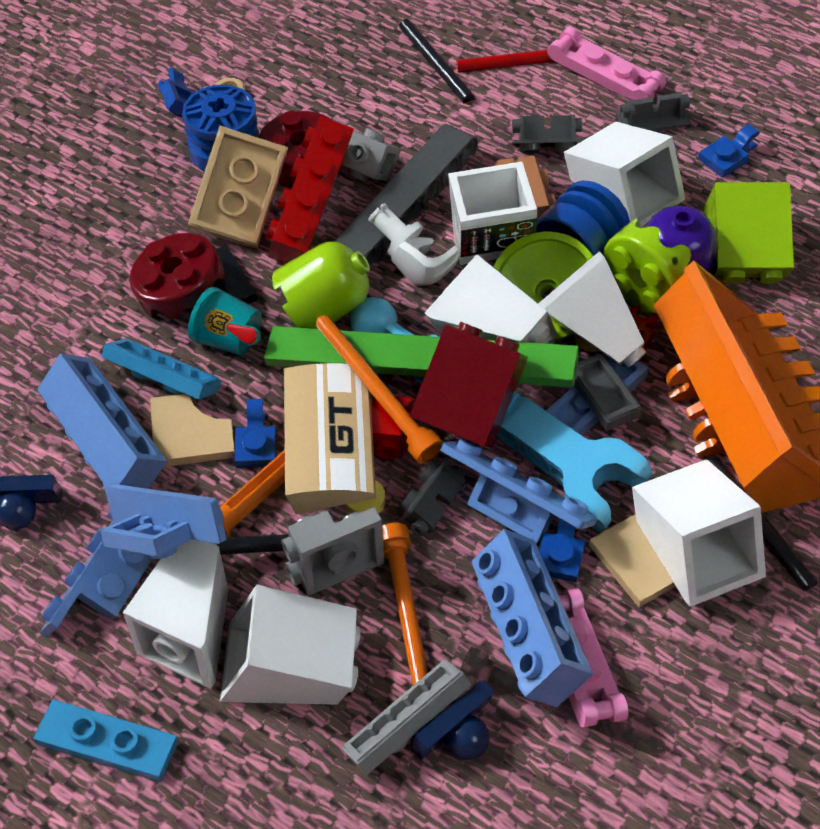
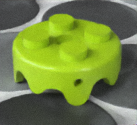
(643, 265)

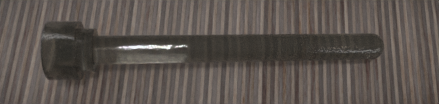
(479, 667)

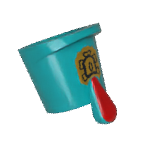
(224, 322)

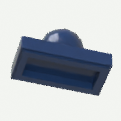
(19, 497)
(458, 727)

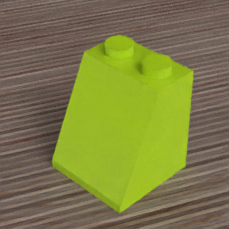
(751, 231)

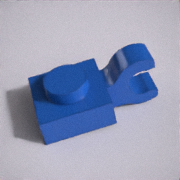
(175, 92)
(727, 155)
(255, 443)
(562, 552)

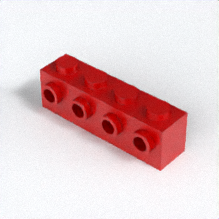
(310, 193)

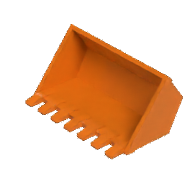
(744, 389)

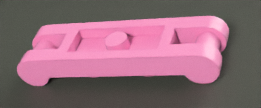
(604, 66)
(601, 683)

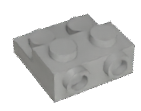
(331, 552)

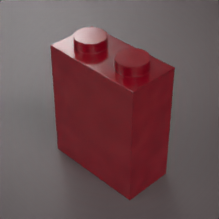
(469, 384)

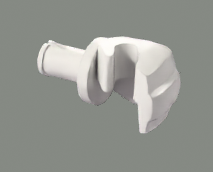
(409, 250)

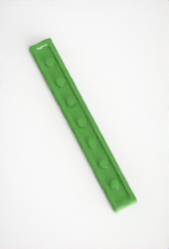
(410, 354)

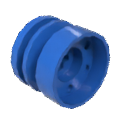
(213, 108)
(587, 214)

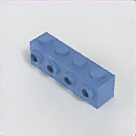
(100, 423)
(531, 619)

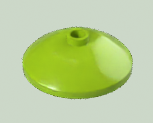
(541, 264)

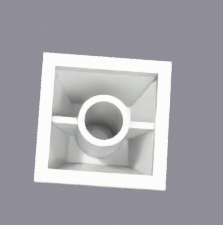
(596, 312)

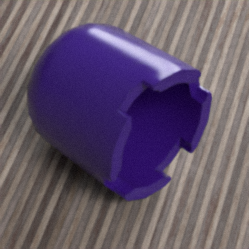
(689, 228)

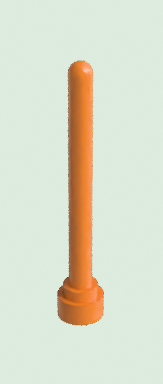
(422, 443)
(396, 544)

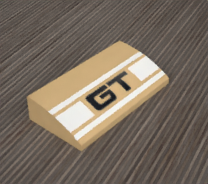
(327, 437)

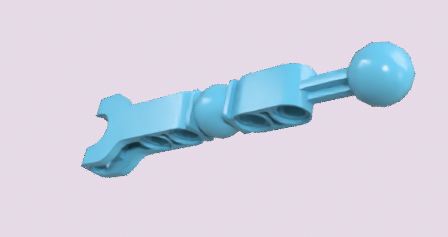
(540, 437)

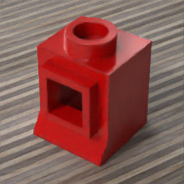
(388, 438)

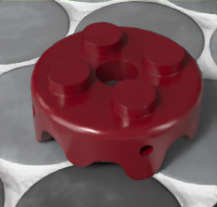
(287, 131)
(196, 269)

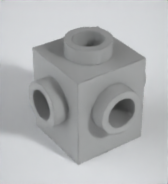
(370, 156)

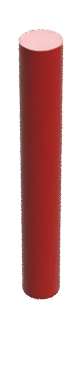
(501, 61)

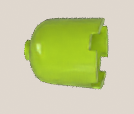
(323, 282)

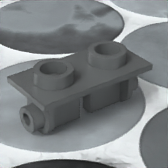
(666, 114)
(561, 131)
(421, 507)

